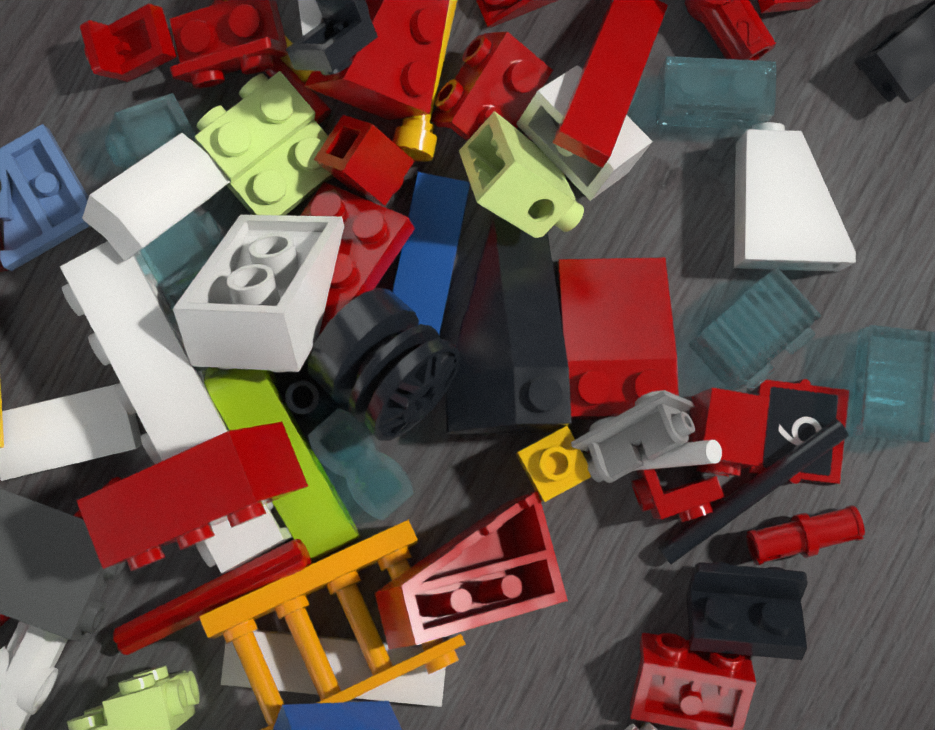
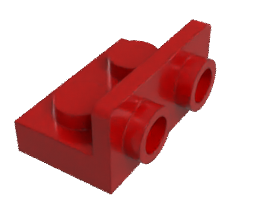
(227, 39)
(691, 686)

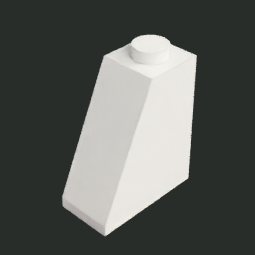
(784, 206)

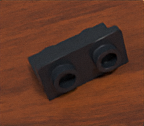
(747, 610)

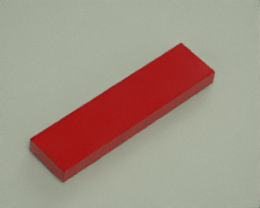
(609, 79)

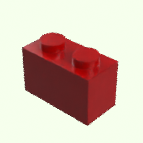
(735, 422)

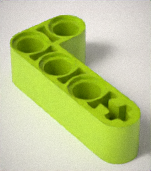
(313, 513)

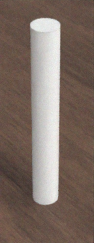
(684, 455)

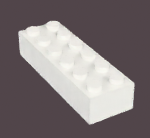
(157, 381)

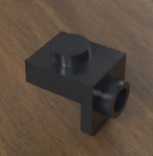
(335, 40)

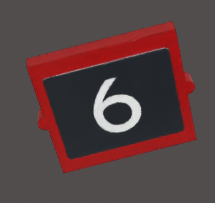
(794, 416)

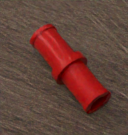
(805, 535)

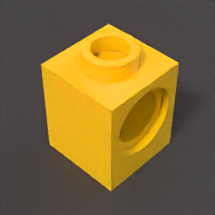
(554, 464)

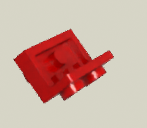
(495, 77)

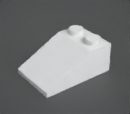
(261, 293)

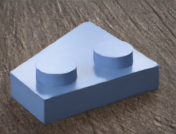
(38, 197)

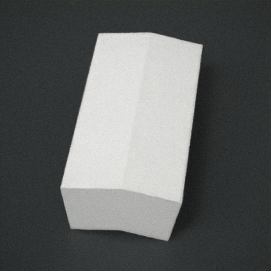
(153, 195)
(66, 432)

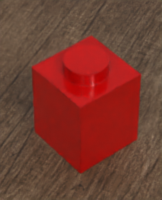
(364, 160)

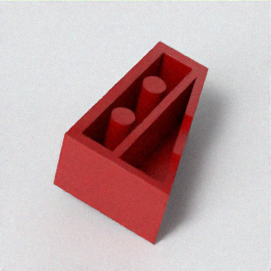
(399, 67)
(190, 494)
(477, 578)

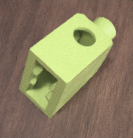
(518, 179)

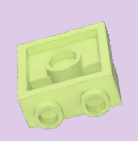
(266, 146)
(145, 703)

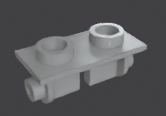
(655, 422)

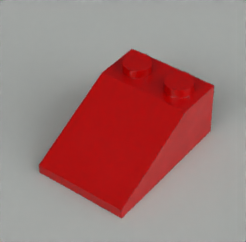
(616, 333)

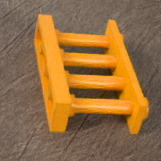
(289, 601)

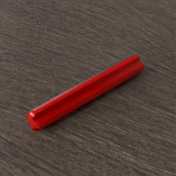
(224, 589)

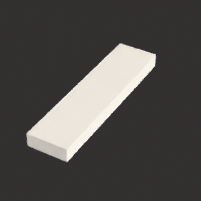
(347, 664)

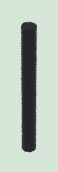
(754, 491)

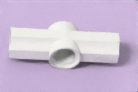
(27, 673)

